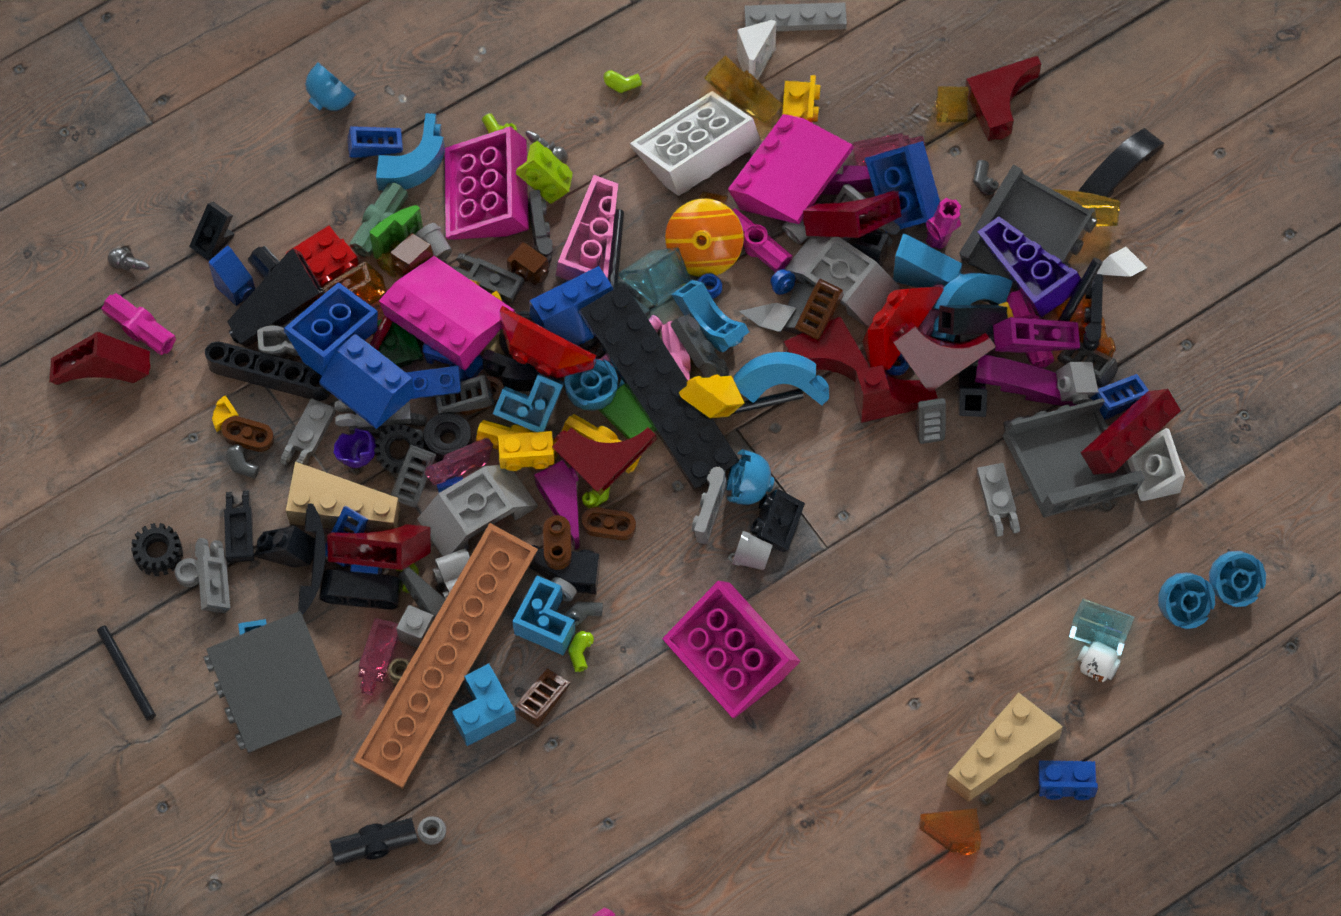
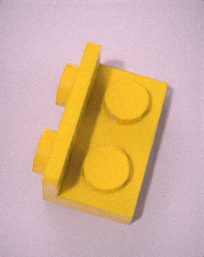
(800, 99)
(526, 450)

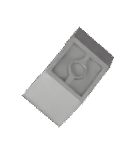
(841, 264)
(472, 505)

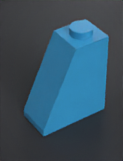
(923, 265)

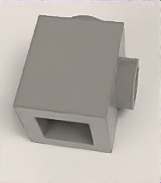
(1076, 381)
(414, 626)

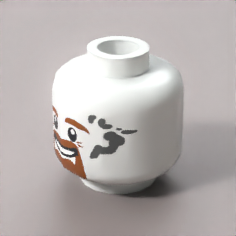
(1099, 661)

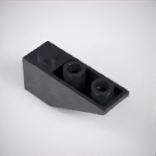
(581, 571)

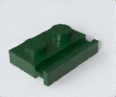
(400, 346)

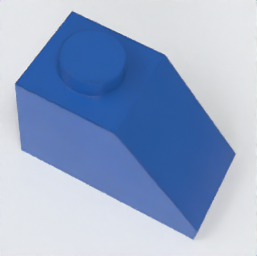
(231, 276)

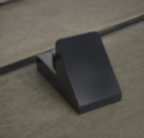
(212, 231)

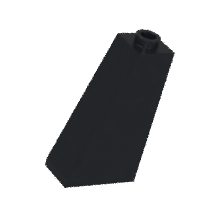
(277, 299)

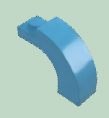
(417, 165)
(968, 289)
(715, 325)
(778, 369)

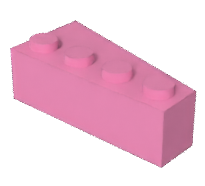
(591, 233)

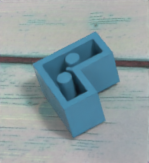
(531, 410)
(540, 621)
(488, 710)

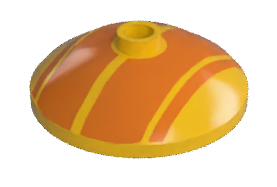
(720, 228)

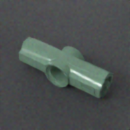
(386, 205)

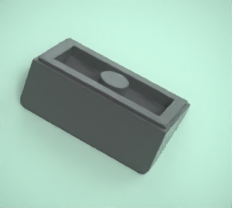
(798, 299)

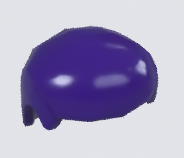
(355, 449)

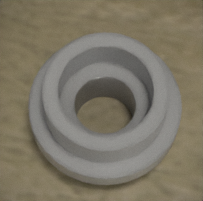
(431, 822)

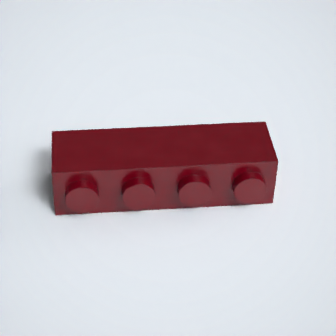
(1130, 431)

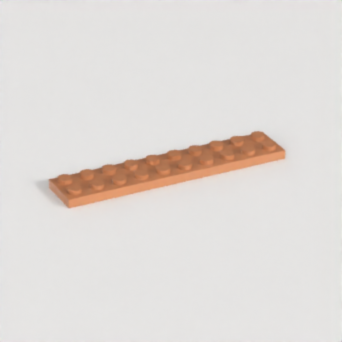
(445, 656)

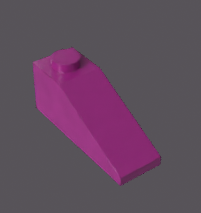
(1035, 335)
(559, 491)

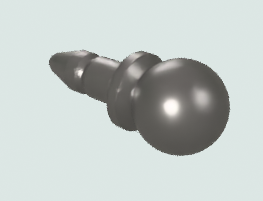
(557, 151)
(119, 258)

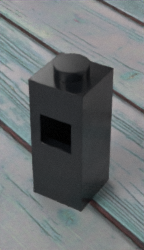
(970, 318)

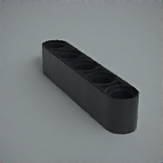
(258, 363)

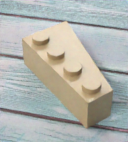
(333, 493)
(1009, 741)

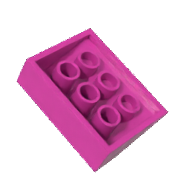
(789, 170)
(482, 186)
(444, 311)
(730, 648)

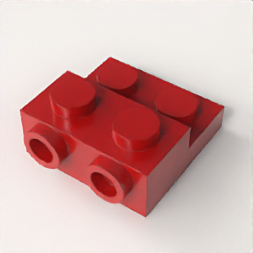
(327, 255)

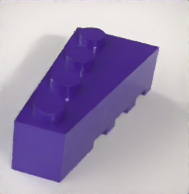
(1033, 270)

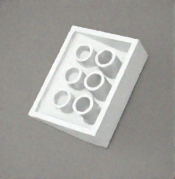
(697, 142)

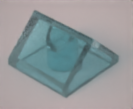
(657, 275)
(1101, 624)

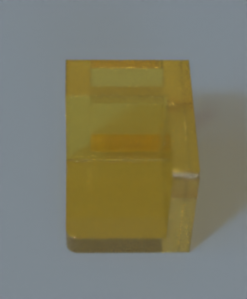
(951, 104)

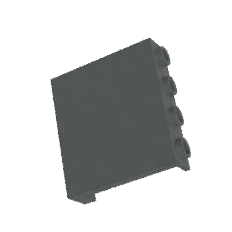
(1036, 212)
(1051, 459)
(272, 682)

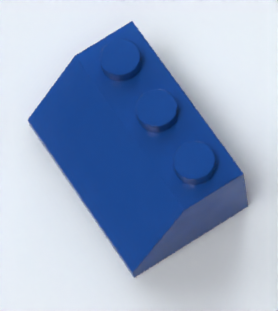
(909, 174)
(559, 307)
(329, 325)
(367, 381)

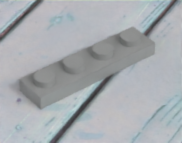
(799, 16)

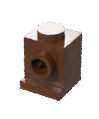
(528, 264)

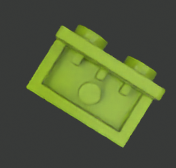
(545, 173)

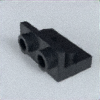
(777, 519)

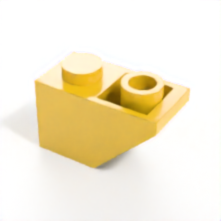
(713, 395)

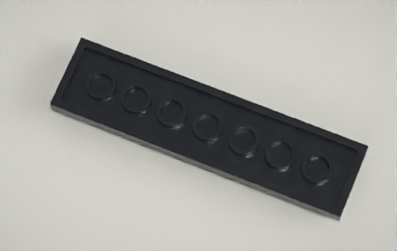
(655, 385)

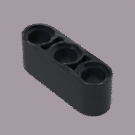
(360, 589)

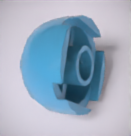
(327, 90)
(592, 388)
(749, 479)
(1237, 578)
(1186, 600)

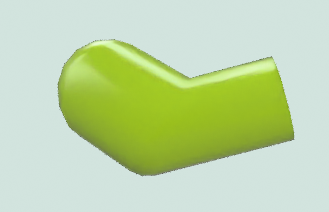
(620, 83)
(491, 124)
(577, 647)

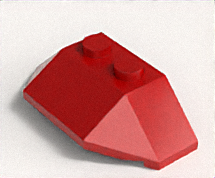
(900, 308)
(542, 348)

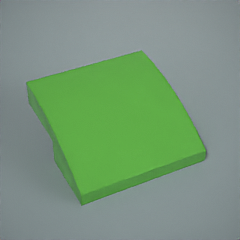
(395, 228)
(626, 414)

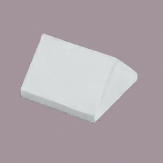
(756, 46)
(1159, 466)

